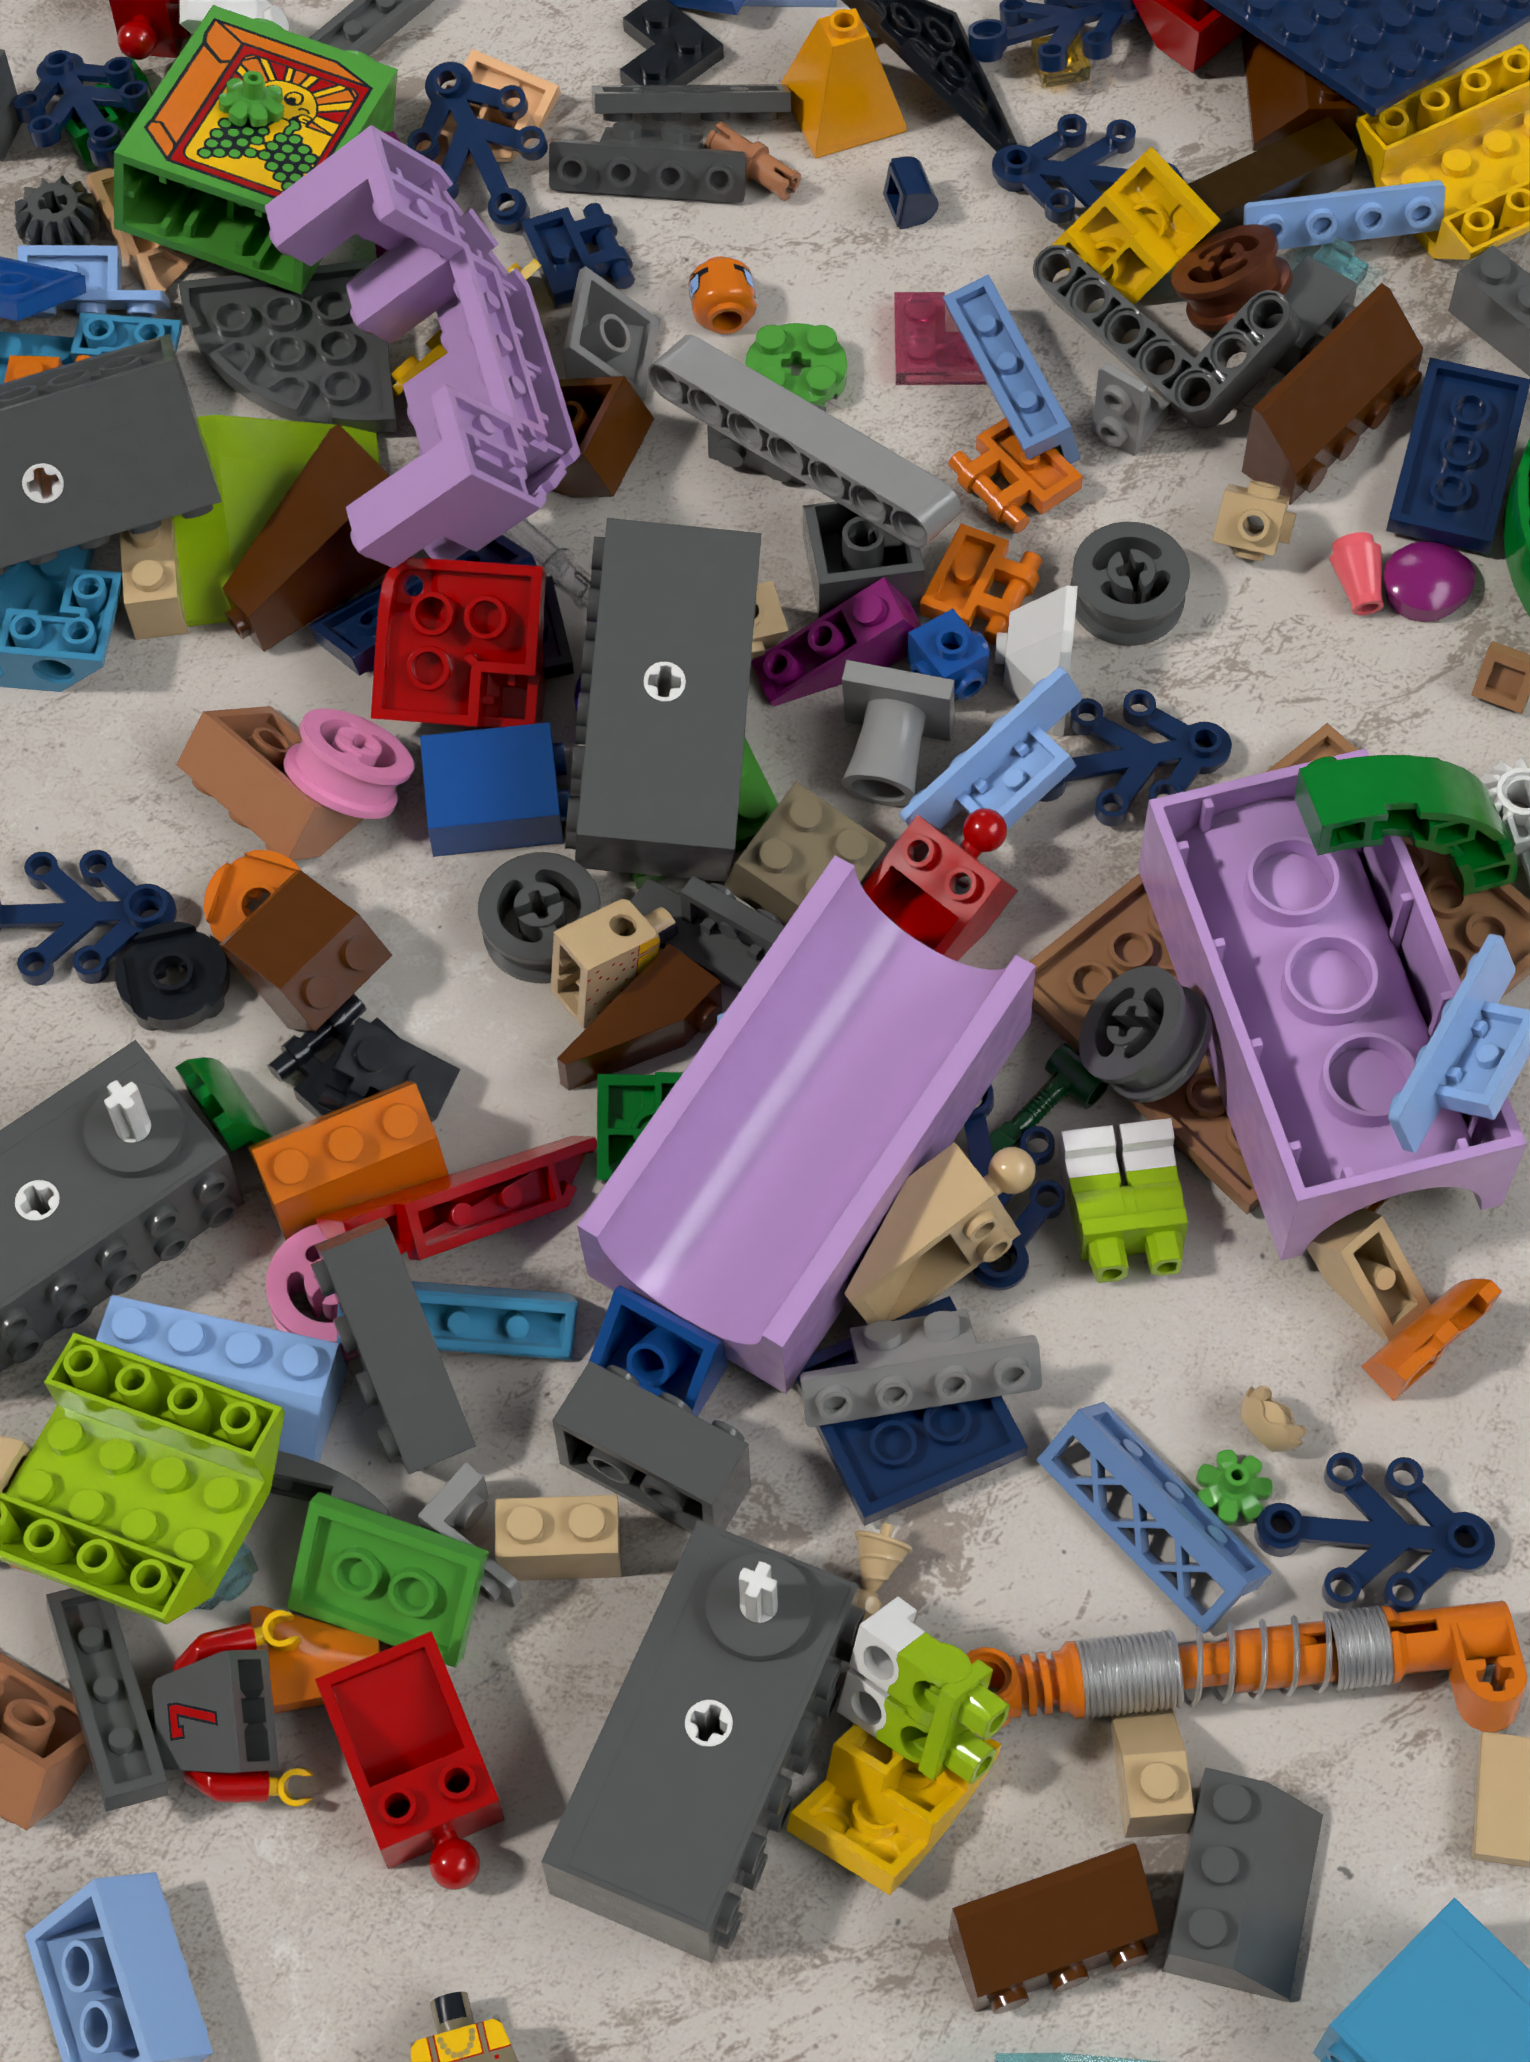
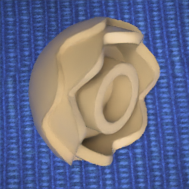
(1270, 1420)

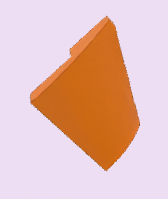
(1427, 1336)
(319, 1653)

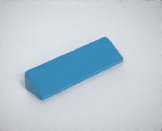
(498, 1319)

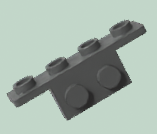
(648, 164)
(713, 927)

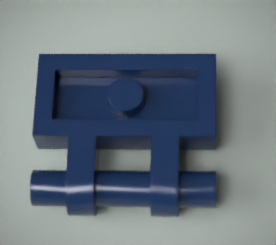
(561, 250)

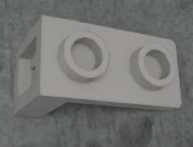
(1125, 410)
(461, 1506)

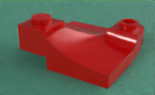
(462, 646)

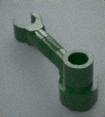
(1067, 1079)

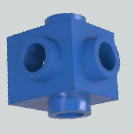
(950, 651)

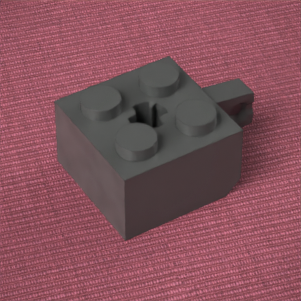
(852, 554)

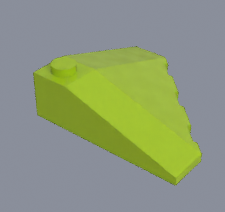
(254, 470)

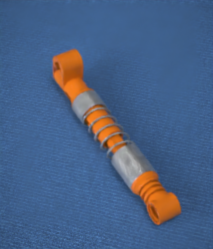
(1342, 1649)

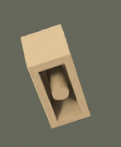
(153, 582)
(559, 1537)

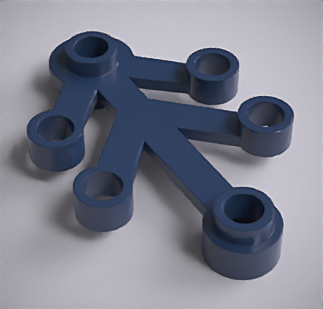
(991, 37)
(64, 75)
(475, 134)
(1027, 168)
(1139, 756)
(82, 913)
(1033, 1216)
(1384, 1534)

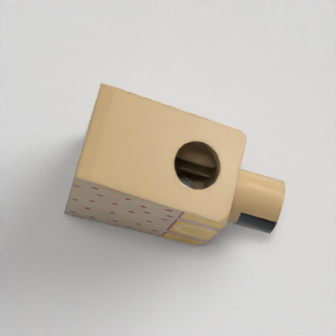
(604, 954)

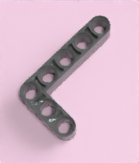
(1154, 346)

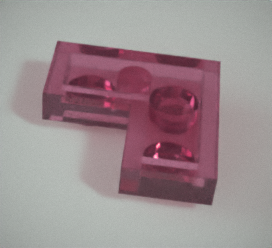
(923, 347)

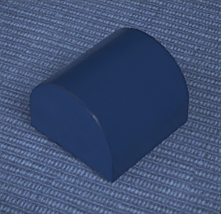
(909, 192)

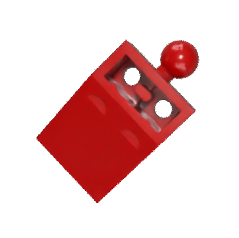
(148, 28)
(923, 893)
(407, 1748)

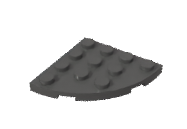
(294, 349)

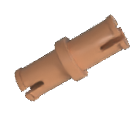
(760, 164)

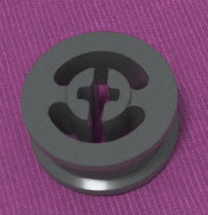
(1154, 569)
(534, 889)
(1145, 1034)

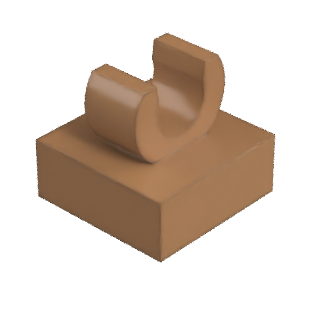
(1504, 678)

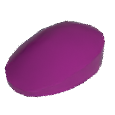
(1428, 581)

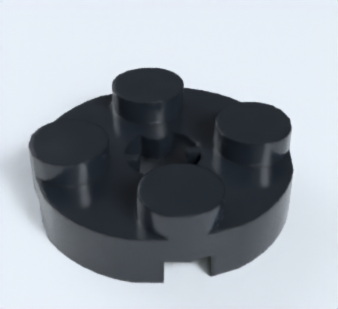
(177, 1005)

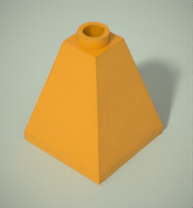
(841, 87)

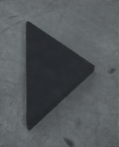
(938, 51)

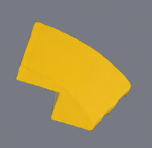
(1140, 227)
(879, 1810)

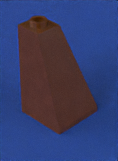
(305, 550)

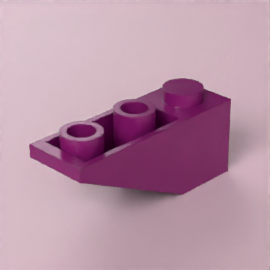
(862, 629)

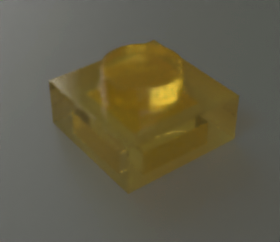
(1077, 64)

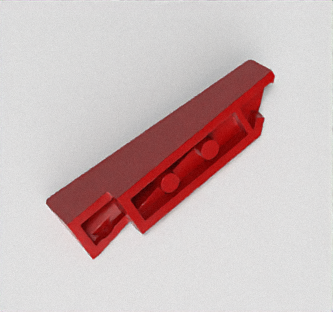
(472, 1201)

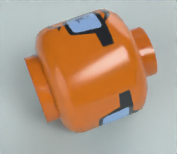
(722, 294)

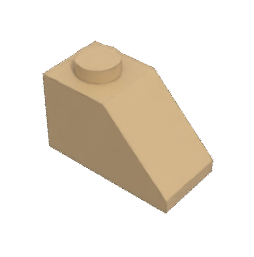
(1369, 1272)
(1152, 1774)

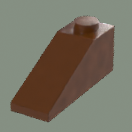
(646, 1020)

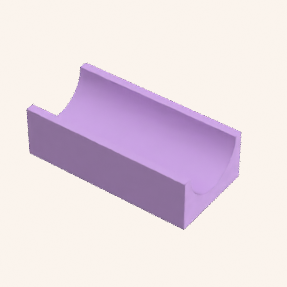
(1317, 1001)
(800, 1126)

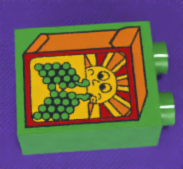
(202, 180)

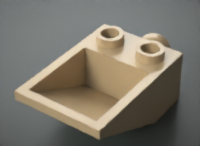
(938, 1231)

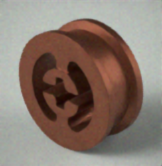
(1227, 272)

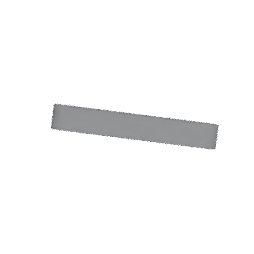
(805, 441)

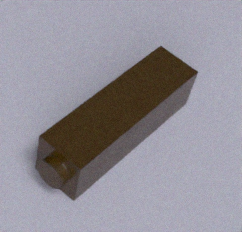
(1299, 165)

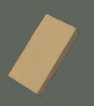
(1502, 1800)

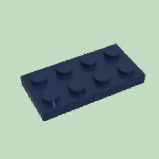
(1459, 455)
(351, 629)

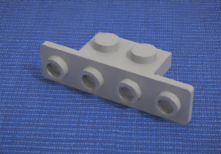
(918, 1367)

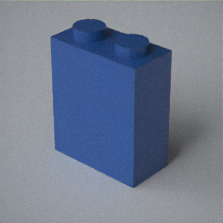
(493, 789)

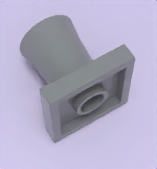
(895, 714)

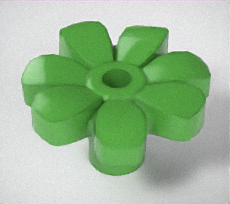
(252, 101)
(1234, 1487)

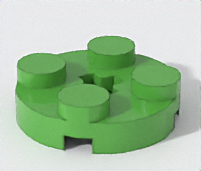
(804, 345)

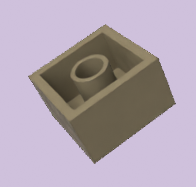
(795, 850)

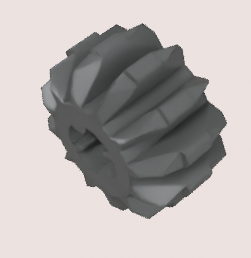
(57, 214)

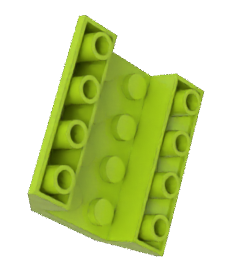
(139, 1481)

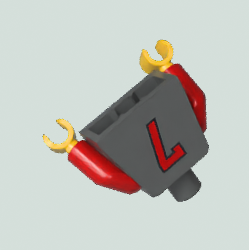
(219, 1715)

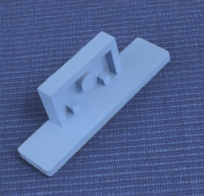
(1351, 214)
(102, 277)
(1007, 765)
(1471, 1053)

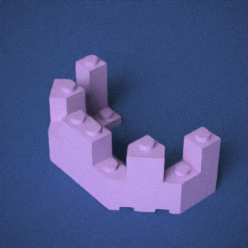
(485, 411)

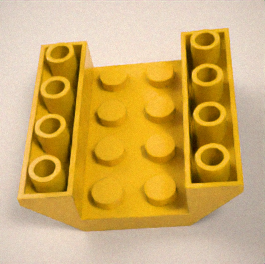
(1471, 138)

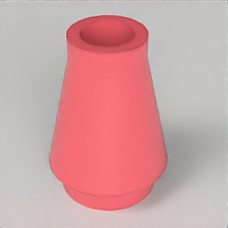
(1359, 570)

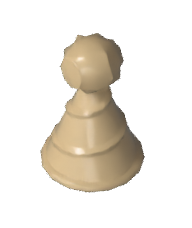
(878, 1559)

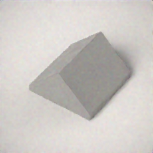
(608, 334)

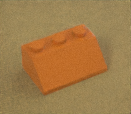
(349, 1157)

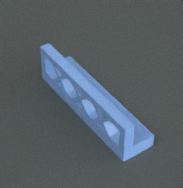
(1010, 370)
(1167, 1500)

